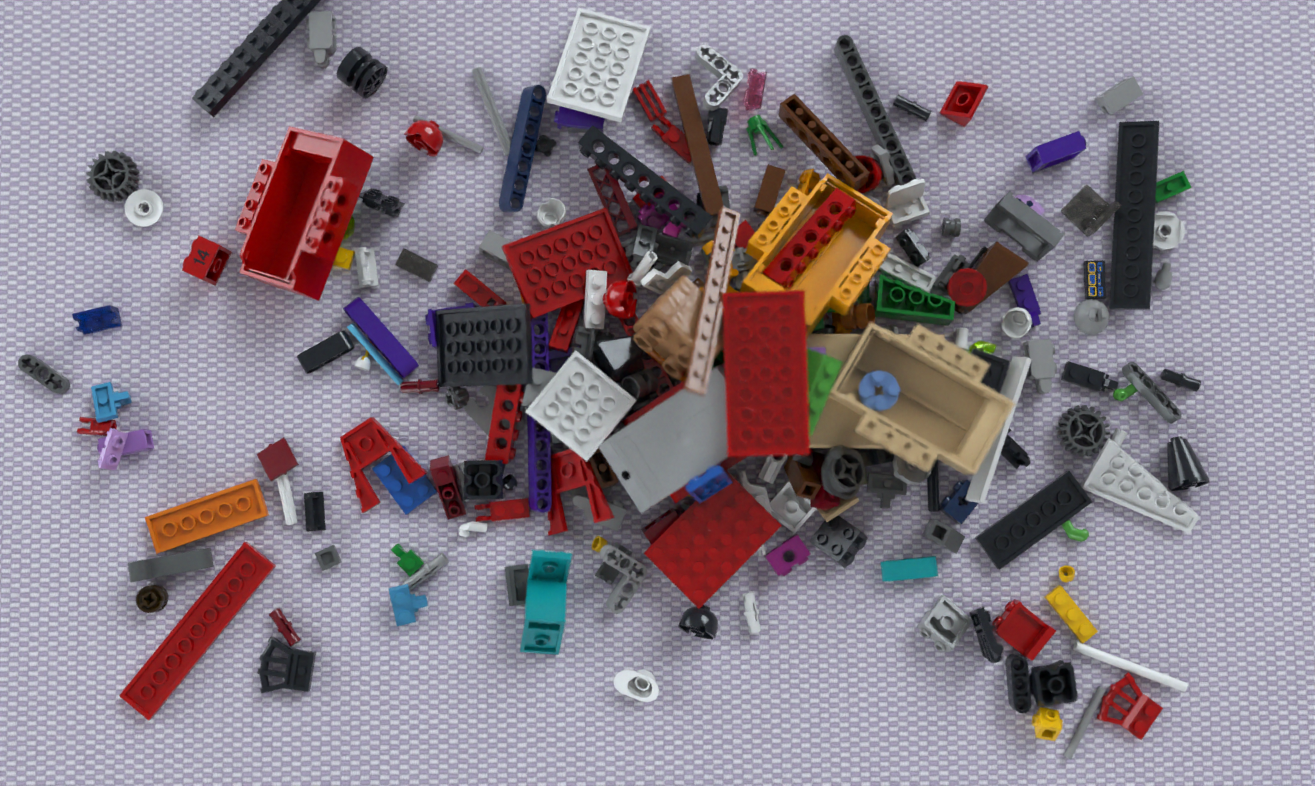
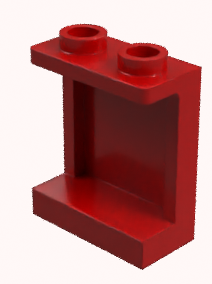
(1022, 629)

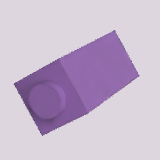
(136, 442)

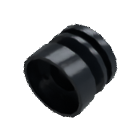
(362, 72)

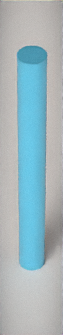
(375, 354)

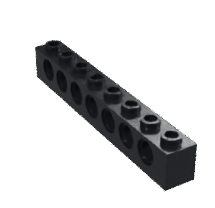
(595, 138)

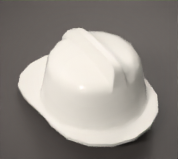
(637, 684)

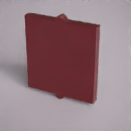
(277, 459)

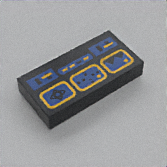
(1094, 279)

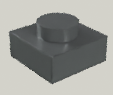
(328, 557)

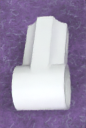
(771, 468)

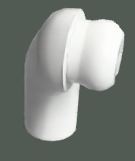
(472, 526)

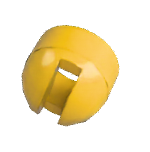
(598, 543)
(1070, 573)

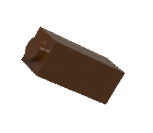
(769, 190)
(802, 479)

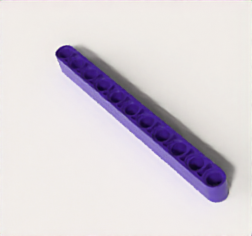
(543, 435)

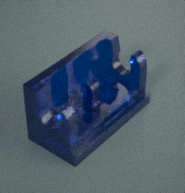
(98, 319)

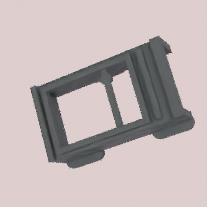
(1024, 226)

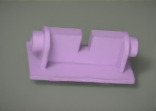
(112, 452)

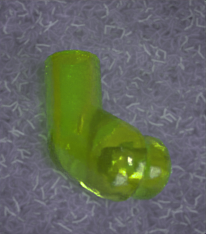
(983, 346)

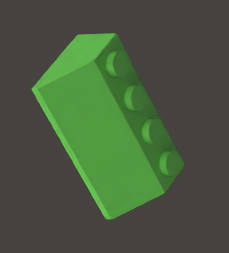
(821, 376)

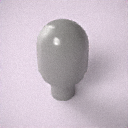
(1164, 277)

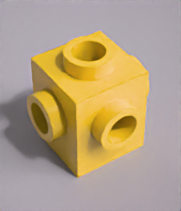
(1047, 723)

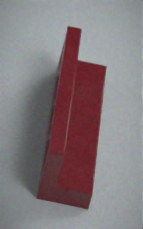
(621, 200)

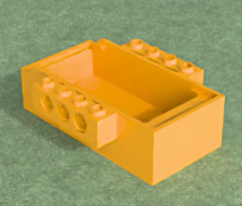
(840, 268)

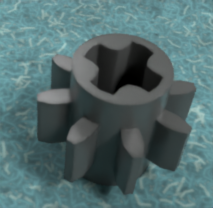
(457, 397)

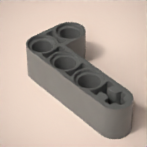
(170, 564)

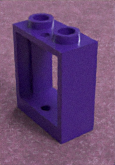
(1056, 151)

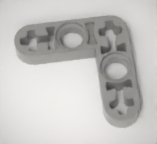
(724, 79)
(629, 576)

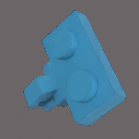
(107, 401)
(405, 604)

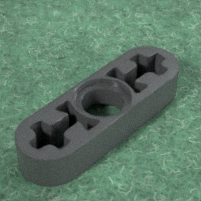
(35, 374)

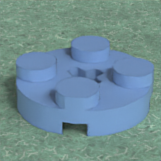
(880, 402)

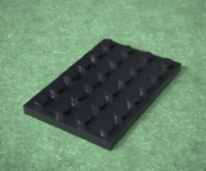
(484, 346)

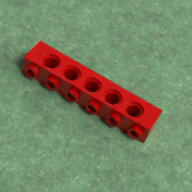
(811, 230)
(495, 450)

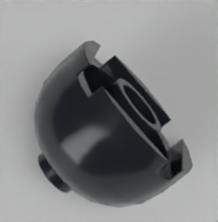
(700, 622)

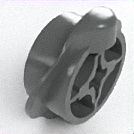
(842, 472)

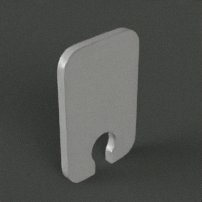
(483, 416)

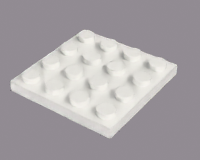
(581, 405)

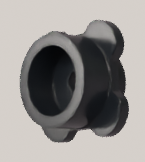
(545, 140)

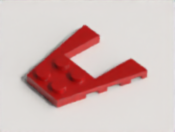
(366, 445)
(568, 473)

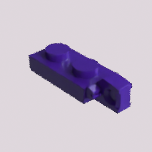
(1025, 297)

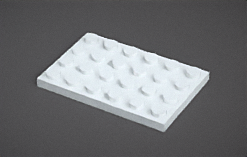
(599, 65)

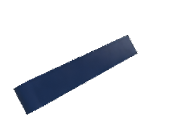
(531, 101)

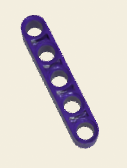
(381, 337)

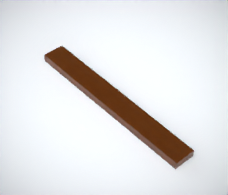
(697, 144)

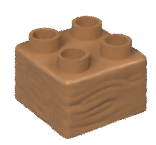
(671, 326)

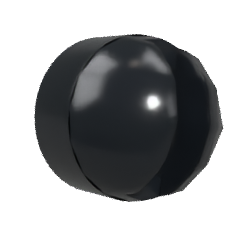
(509, 482)

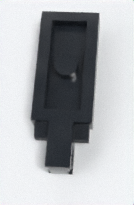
(1087, 377)

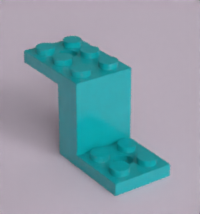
(545, 602)

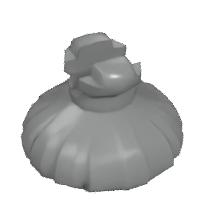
(1091, 316)

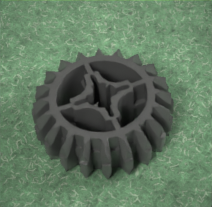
(104, 171)
(1078, 425)

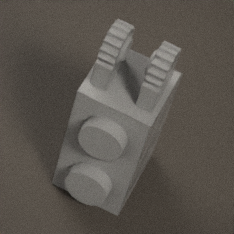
(322, 36)
(1042, 364)
(617, 509)

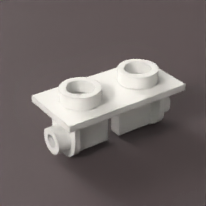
(366, 267)

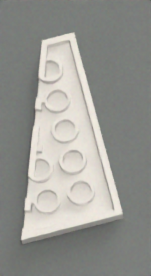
(1127, 483)

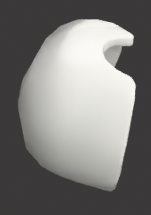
(551, 213)
(1016, 322)

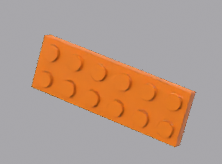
(206, 516)

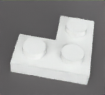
(661, 282)

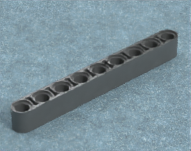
(875, 103)

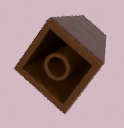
(997, 267)

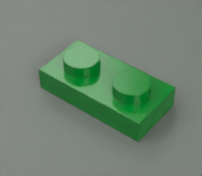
(1171, 186)

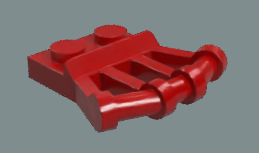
(1140, 713)

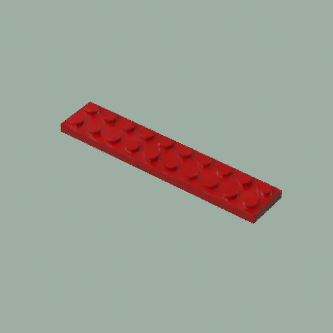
(197, 630)

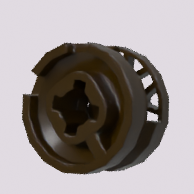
(151, 598)

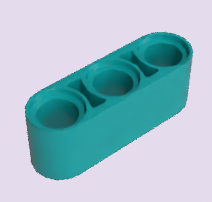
(909, 568)

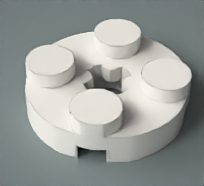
(1173, 225)

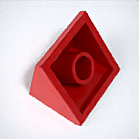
(963, 102)

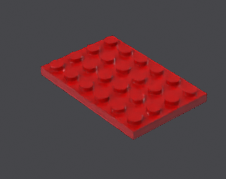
(554, 261)
(712, 541)

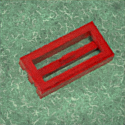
(642, 87)

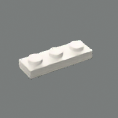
(594, 307)

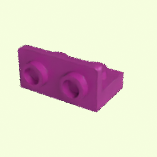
(650, 217)

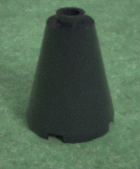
(1184, 466)

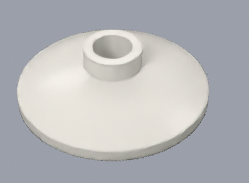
(138, 202)

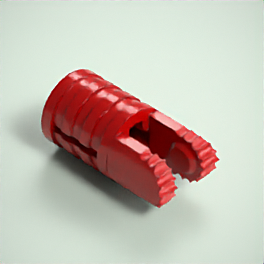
(95, 427)

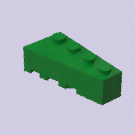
(910, 303)

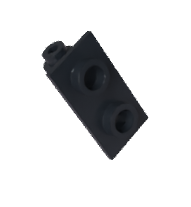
(917, 254)
(1014, 453)
(314, 511)

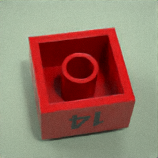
(206, 260)

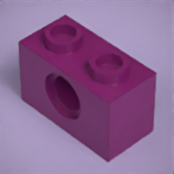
(776, 559)

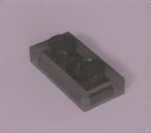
(416, 265)

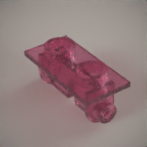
(754, 94)

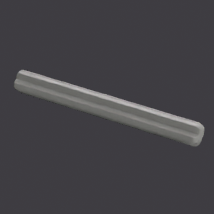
(492, 109)

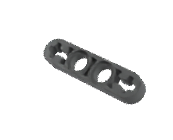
(1151, 392)

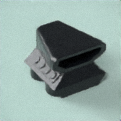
(618, 357)
(483, 479)
(1053, 683)

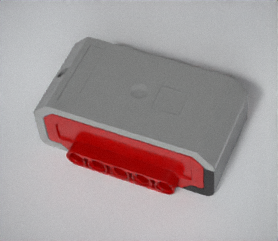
(671, 443)

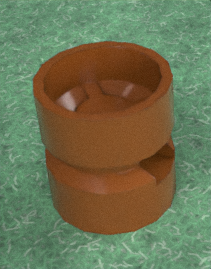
(858, 316)

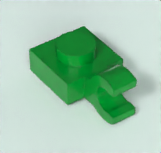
(409, 561)

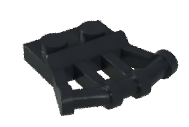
(989, 647)
(298, 669)

